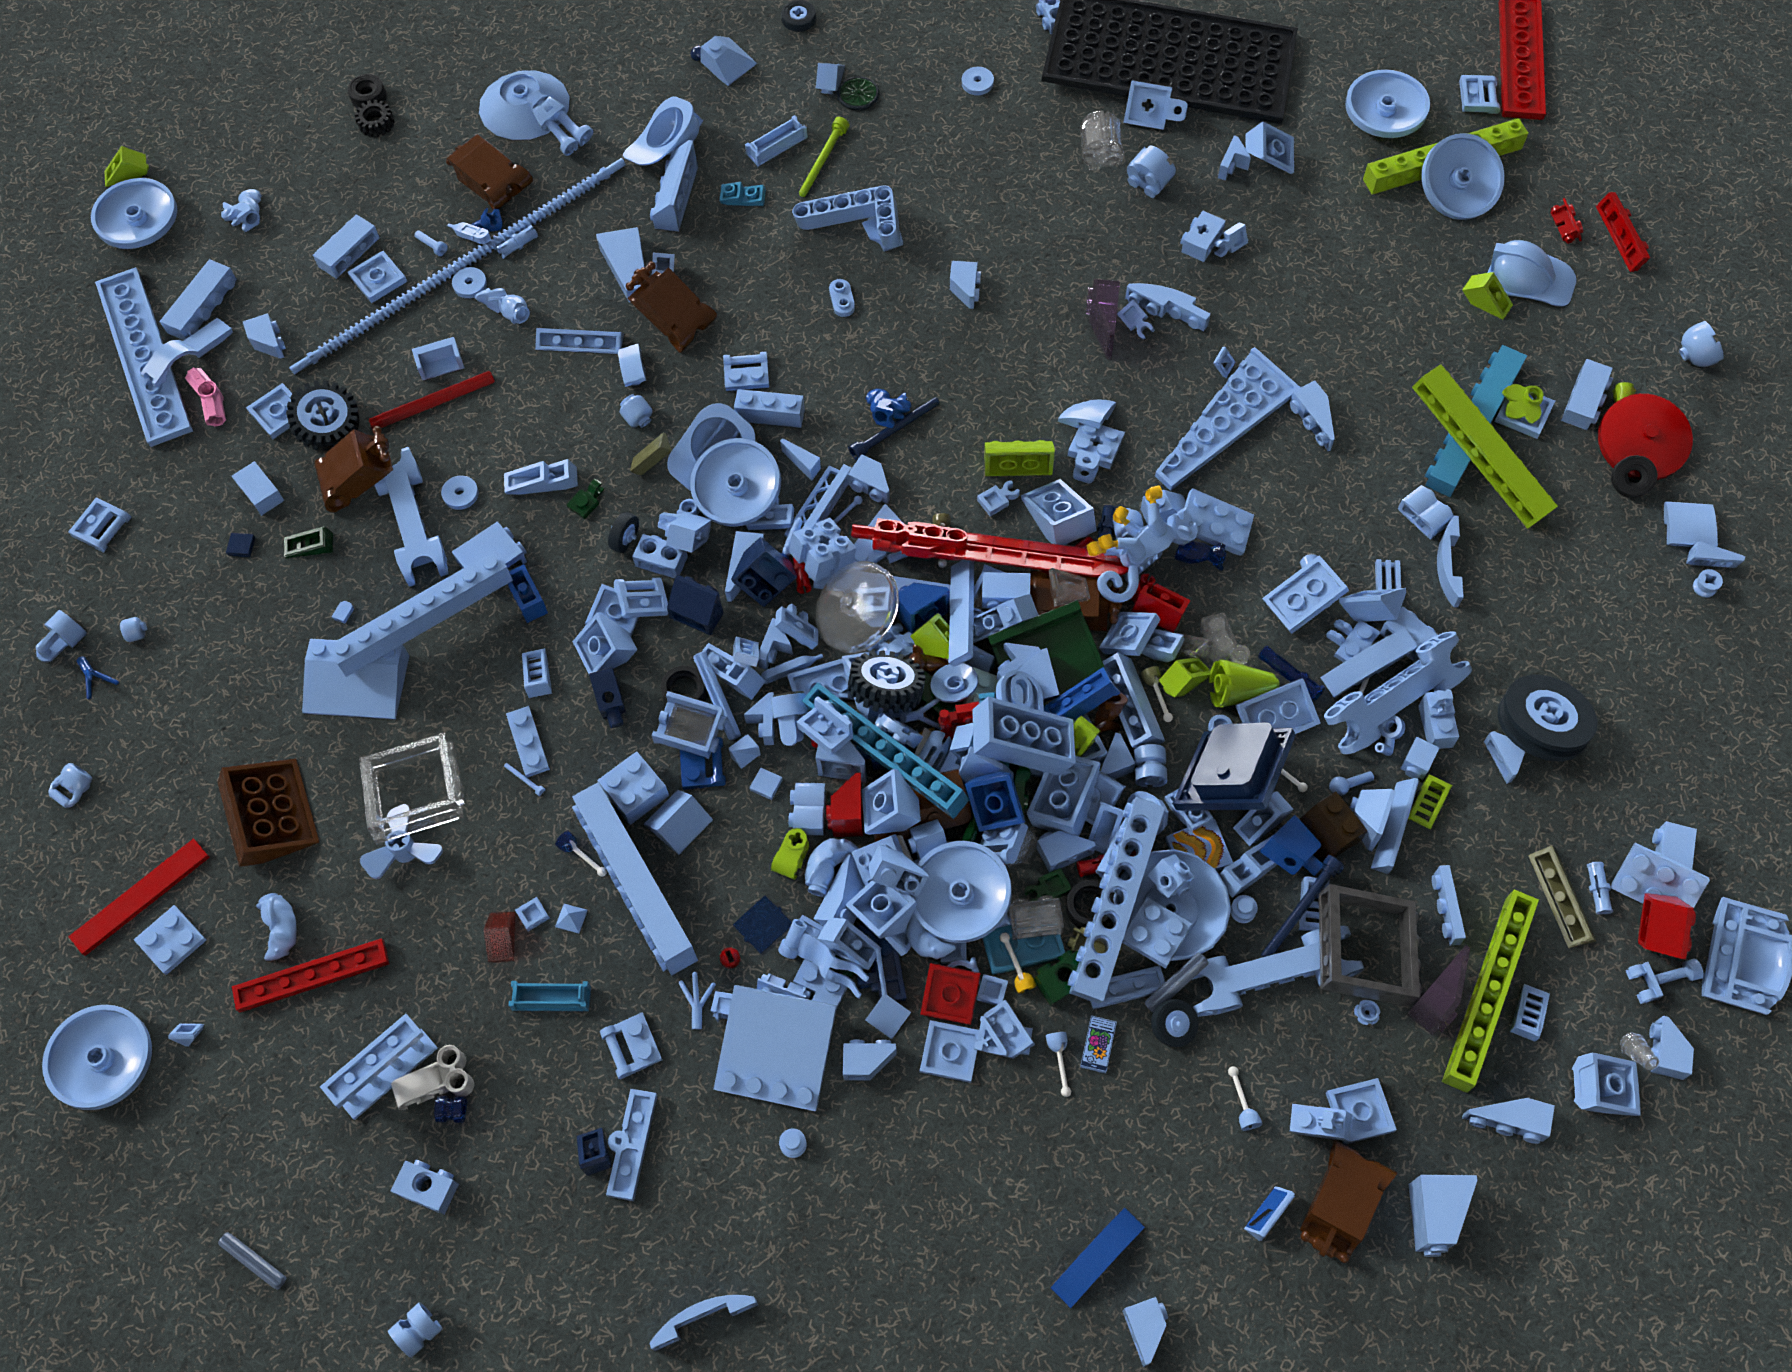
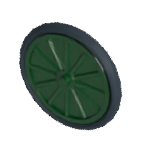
(858, 93)

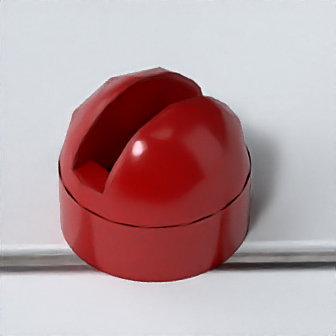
(724, 959)

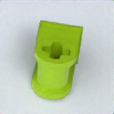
(791, 857)

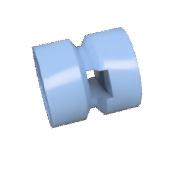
(1153, 769)
(412, 1332)

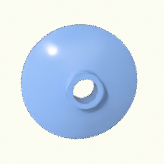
(954, 683)

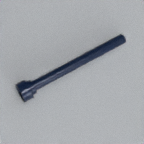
(859, 448)
(1330, 868)

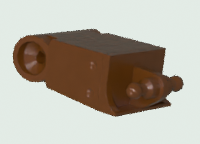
(488, 172)
(669, 305)
(352, 467)
(1094, 610)
(1344, 1202)

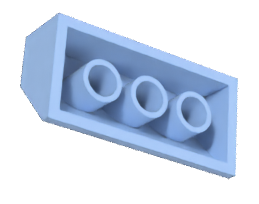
(675, 188)

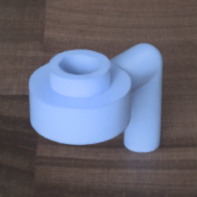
(1390, 737)

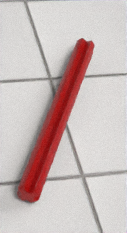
(432, 400)

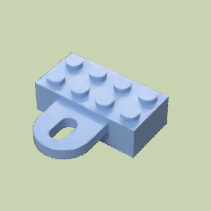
(1023, 731)

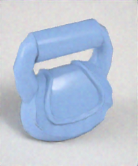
(74, 780)

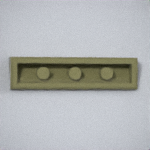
(1564, 897)

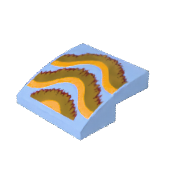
(1204, 842)

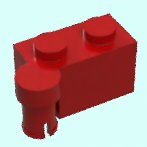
(1159, 600)

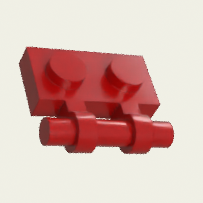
(962, 716)

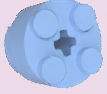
(1150, 170)

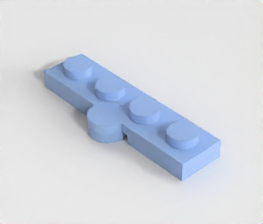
(631, 1144)

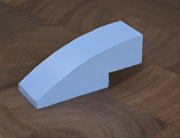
(541, 478)
(1246, 870)

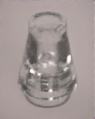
(1637, 1049)

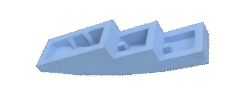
(1369, 662)

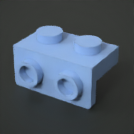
(826, 726)

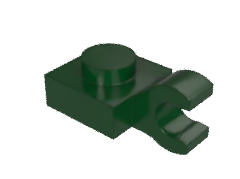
(585, 502)

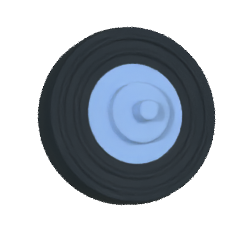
(623, 532)
(1174, 1023)

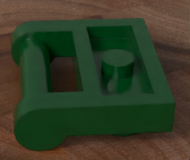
(1022, 775)

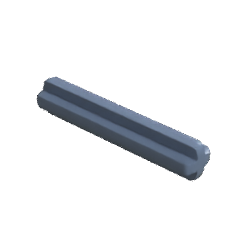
(1177, 981)
(252, 1260)

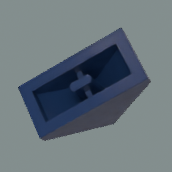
(593, 1152)

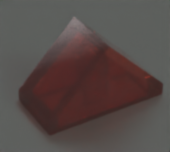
(500, 936)

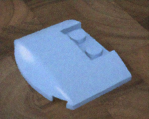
(1748, 957)

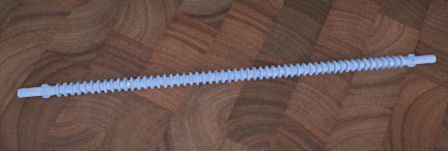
(313, 357)

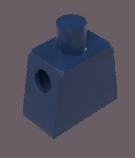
(602, 682)

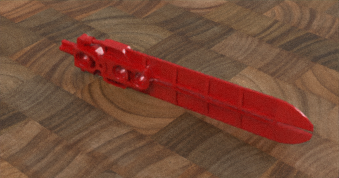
(948, 543)

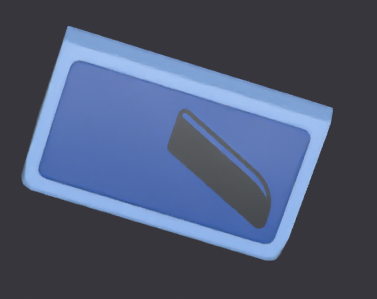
(1269, 1212)

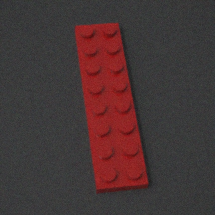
(1522, 59)

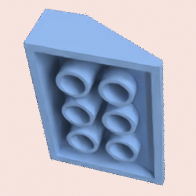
(365, 693)

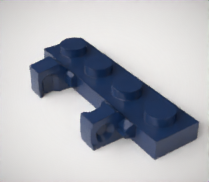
(891, 968)

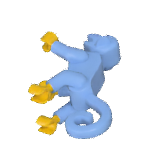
(1145, 543)

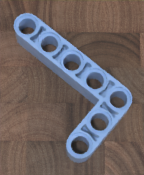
(850, 207)

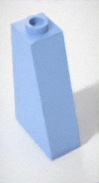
(623, 254)

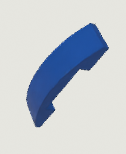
(1097, 1257)

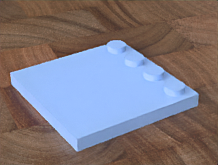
(775, 1047)

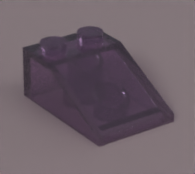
(1102, 307)
(1437, 1005)

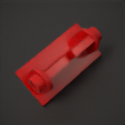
(1571, 228)

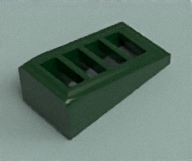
(323, 543)

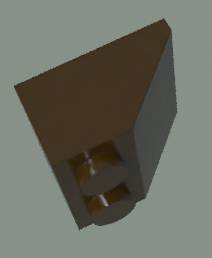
(1333, 826)

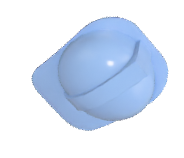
(668, 129)
(1532, 274)
(709, 427)

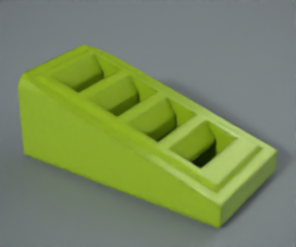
(1437, 784)

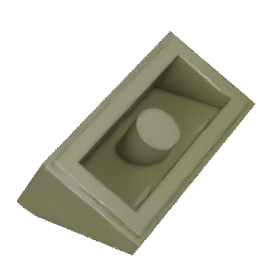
(651, 455)

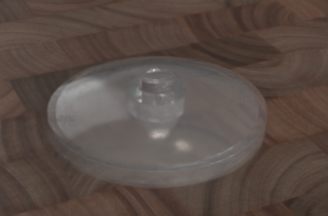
(857, 607)

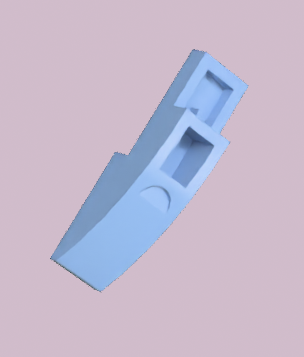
(1161, 299)

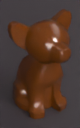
(928, 663)
(1108, 712)

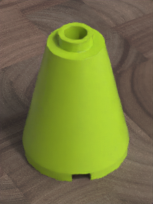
(1238, 683)

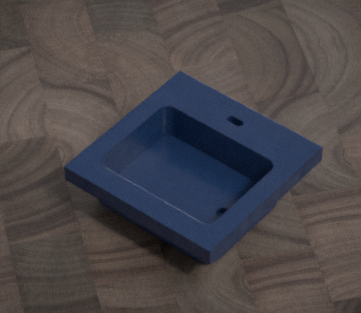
(1235, 768)

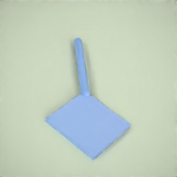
(887, 1013)

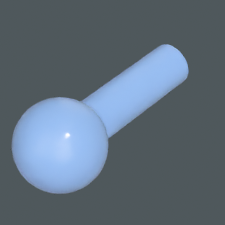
(1342, 785)

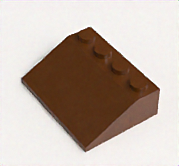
(266, 810)

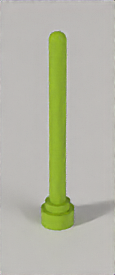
(839, 128)

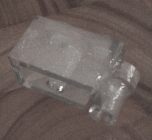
(1224, 644)

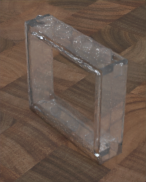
(420, 818)

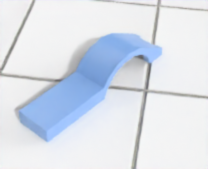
(196, 344)

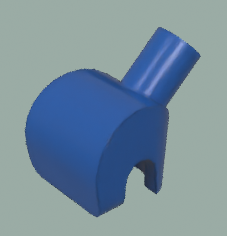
(490, 221)

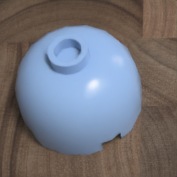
(1700, 346)

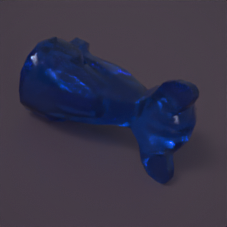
(1198, 552)

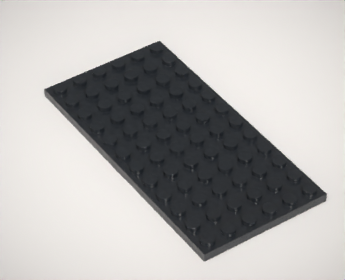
(1205, 56)

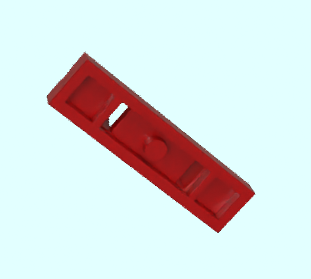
(1623, 232)

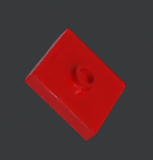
(950, 993)

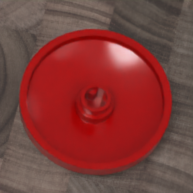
(1646, 428)

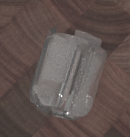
(1101, 140)

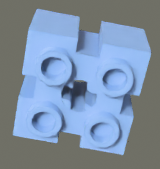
(822, 549)

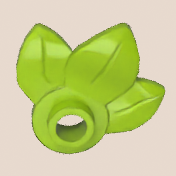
(1521, 404)

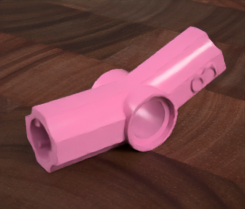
(210, 396)

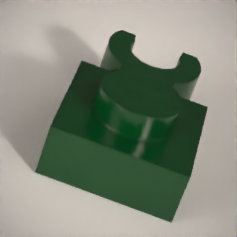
(1051, 884)

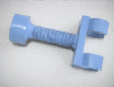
(1691, 969)

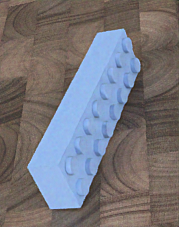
(633, 880)

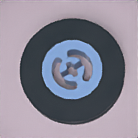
(1547, 717)

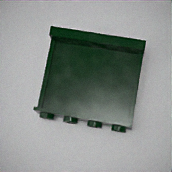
(1065, 637)

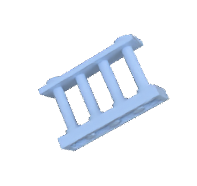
(377, 1066)

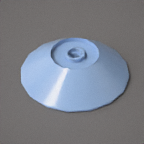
(506, 107)
(1203, 904)

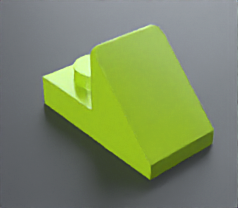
(1084, 735)

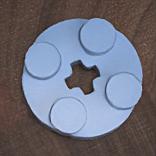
(899, 730)

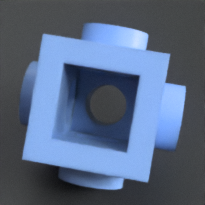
(1171, 876)

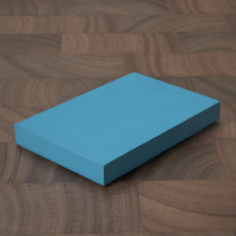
(1027, 951)

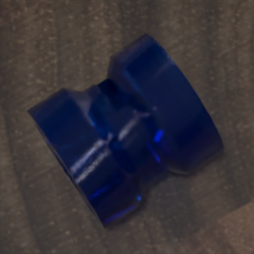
(450, 1109)

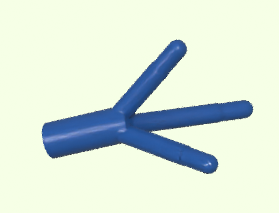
(89, 673)

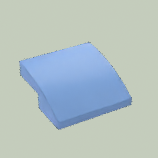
(1690, 523)

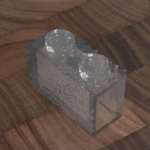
(1035, 918)

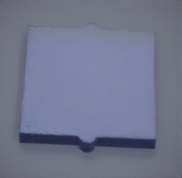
(762, 924)

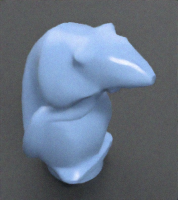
(511, 306)
(821, 864)
(282, 923)
(925, 943)

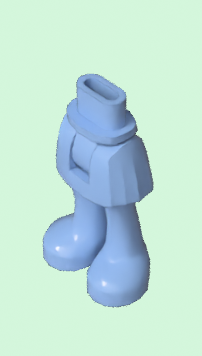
(549, 112)

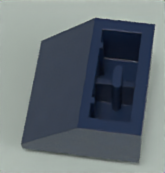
(763, 572)
(695, 605)

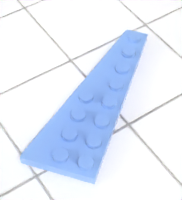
(1240, 405)

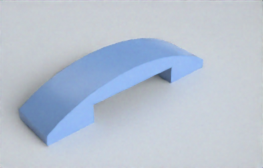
(1450, 584)
(669, 1334)

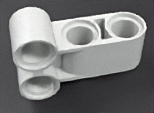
(433, 1079)

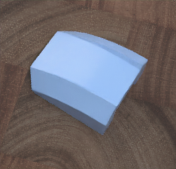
(1606, 1085)

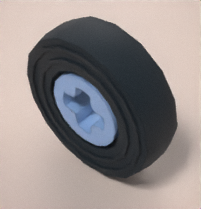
(806, 12)

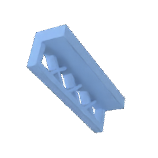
(829, 499)

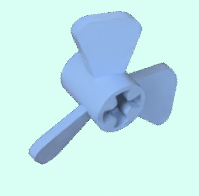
(379, 860)

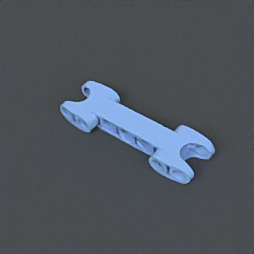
(418, 548)
(1368, 712)
(1231, 981)

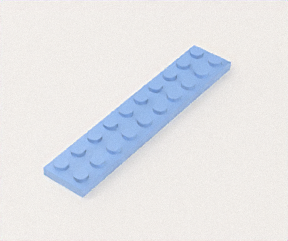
(136, 340)

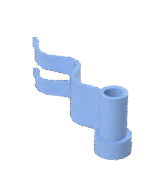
(810, 948)

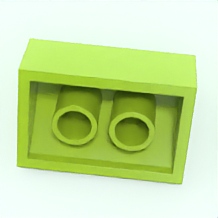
(1019, 458)

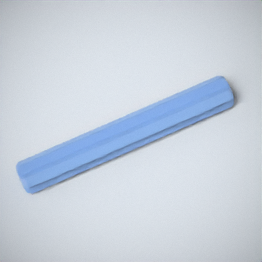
(716, 693)

